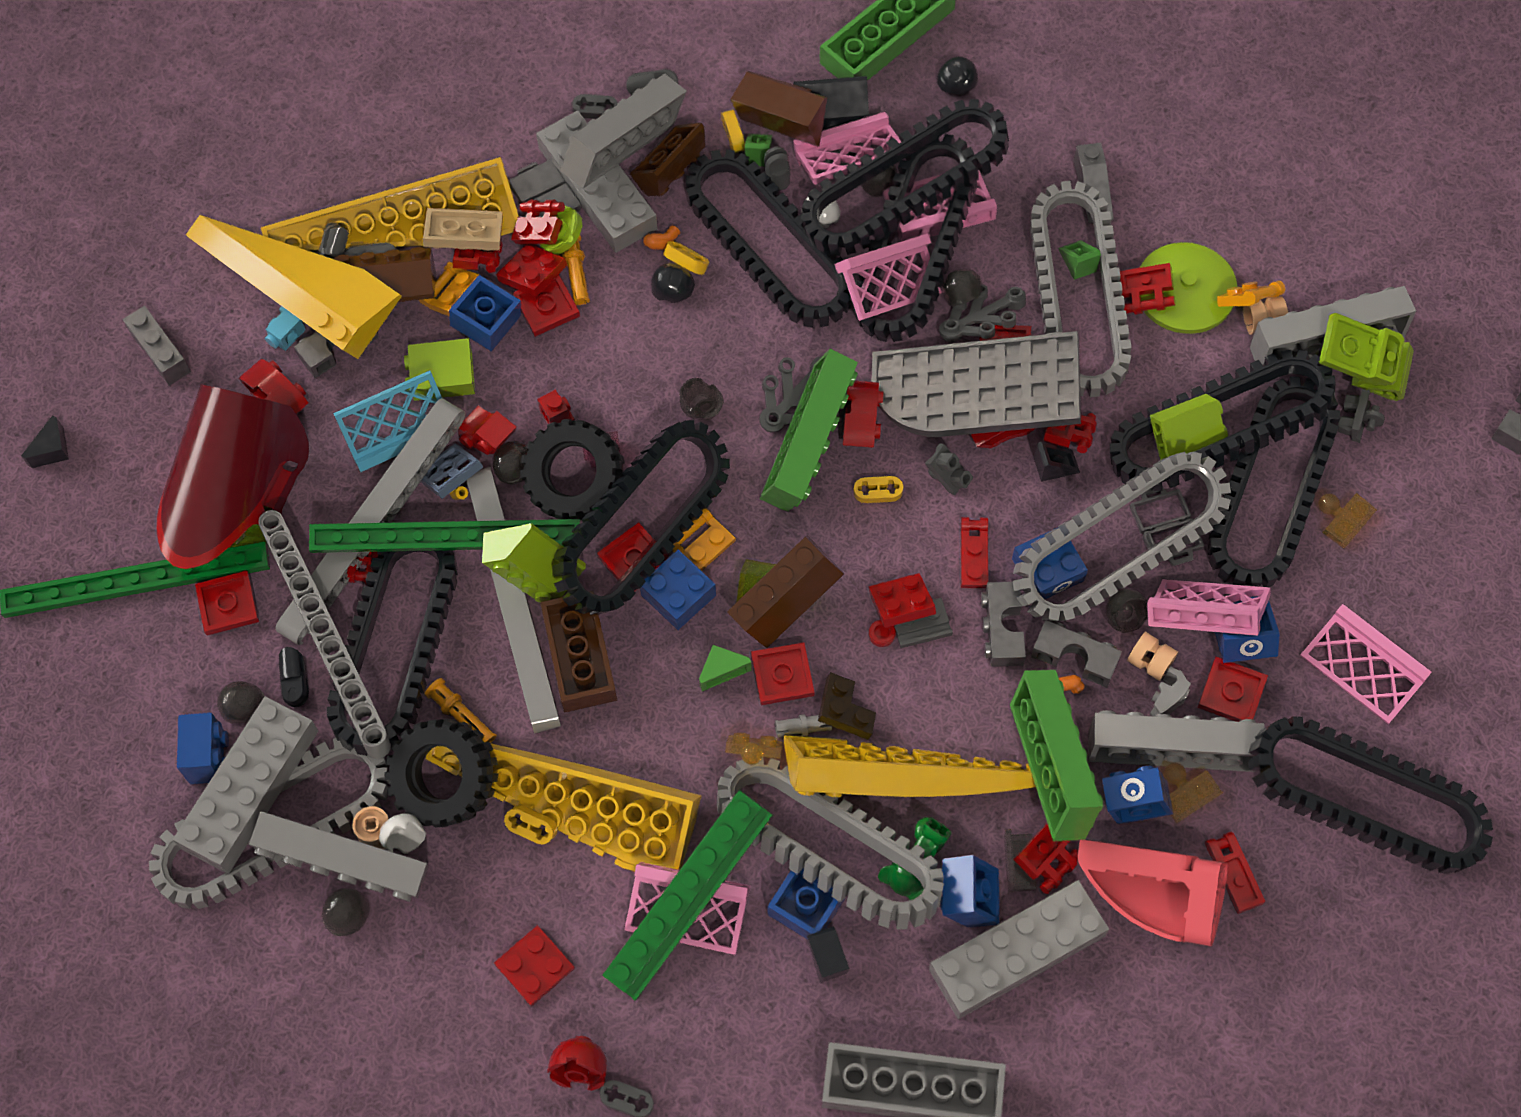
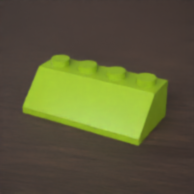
(525, 559)

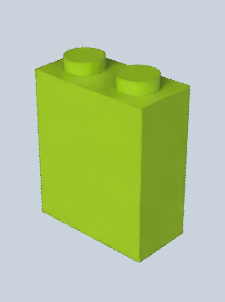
(448, 362)
(1188, 426)

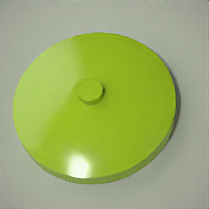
(1197, 281)

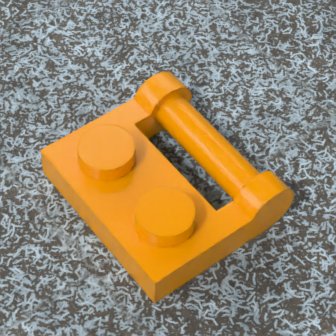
(454, 290)
(1250, 294)
(709, 544)

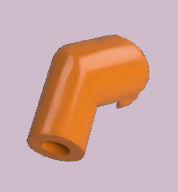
(659, 241)
(1072, 683)

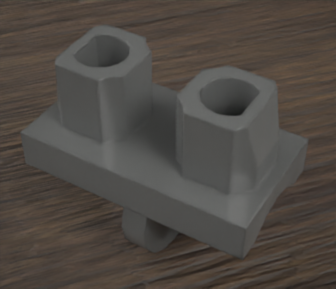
(1360, 406)
(947, 470)

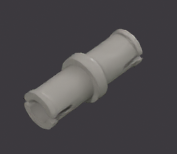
(801, 725)

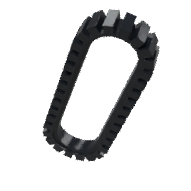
(896, 152)
(943, 247)
(741, 250)
(1229, 388)
(1304, 498)
(664, 540)
(423, 653)
(1386, 767)

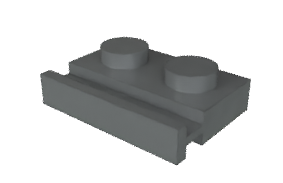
(925, 628)

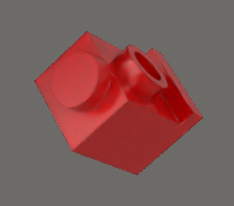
(554, 407)

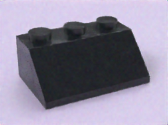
(845, 99)

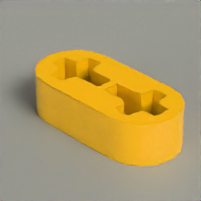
(733, 131)
(686, 257)
(876, 495)
(530, 826)

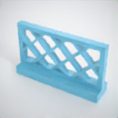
(392, 445)

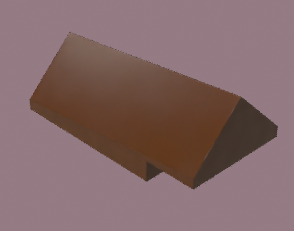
(780, 107)

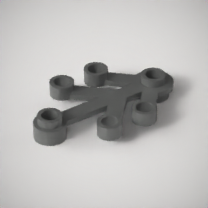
(955, 327)
(790, 396)

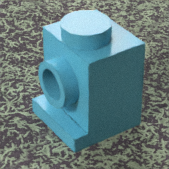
(284, 330)

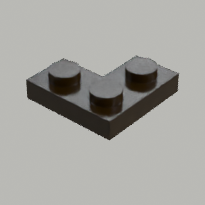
(840, 712)

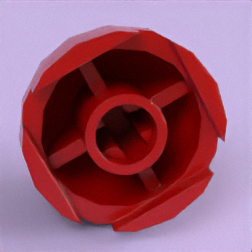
(575, 1060)

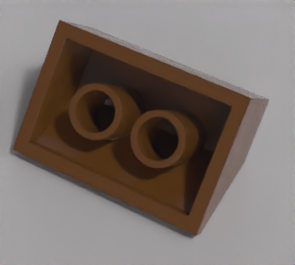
(669, 159)

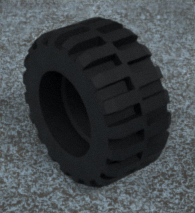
(545, 449)
(407, 780)

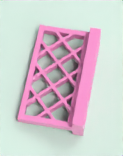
(869, 130)
(931, 225)
(879, 258)
(1215, 616)
(1383, 649)
(663, 876)

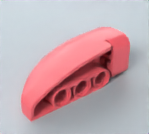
(1158, 889)

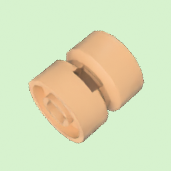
(1272, 307)
(1161, 661)
(368, 825)

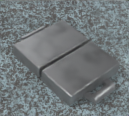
(542, 184)
(1165, 526)

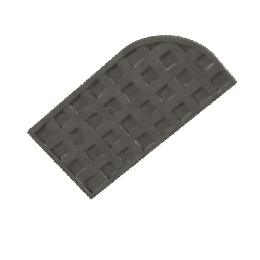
(982, 385)

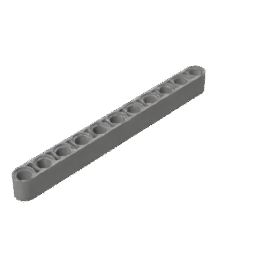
(380, 507)
(517, 617)
(327, 641)

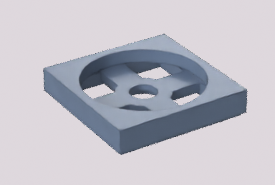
(452, 457)

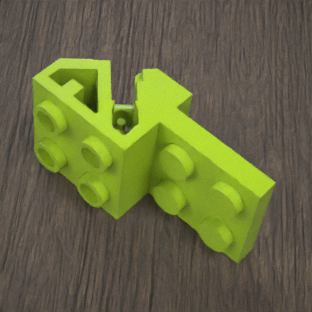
(1373, 357)

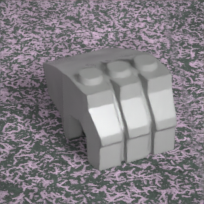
(1172, 695)

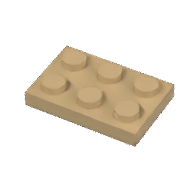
(463, 229)

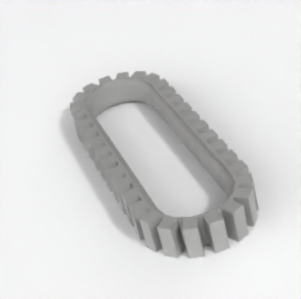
(1109, 272)
(1145, 561)
(856, 826)
(198, 896)

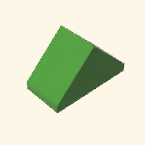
(756, 147)
(1080, 258)
(723, 666)

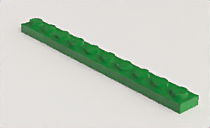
(421, 535)
(128, 581)

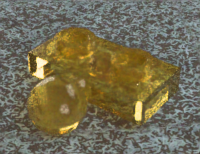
(1348, 519)
(754, 749)
(1189, 795)

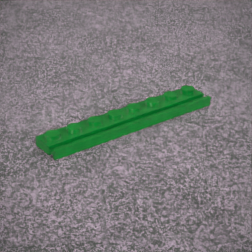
(687, 895)

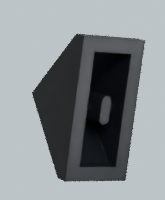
(47, 446)
(1054, 461)
(827, 954)

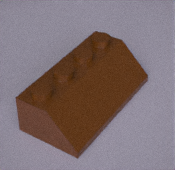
(406, 271)
(785, 592)

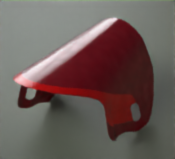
(227, 473)

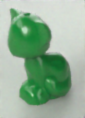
(930, 836)

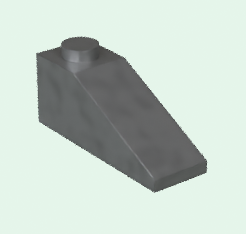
(1092, 170)

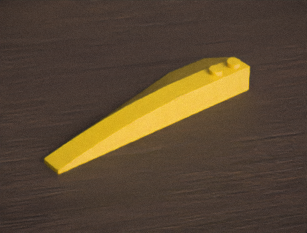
(401, 212)
(324, 293)
(840, 769)
(593, 805)

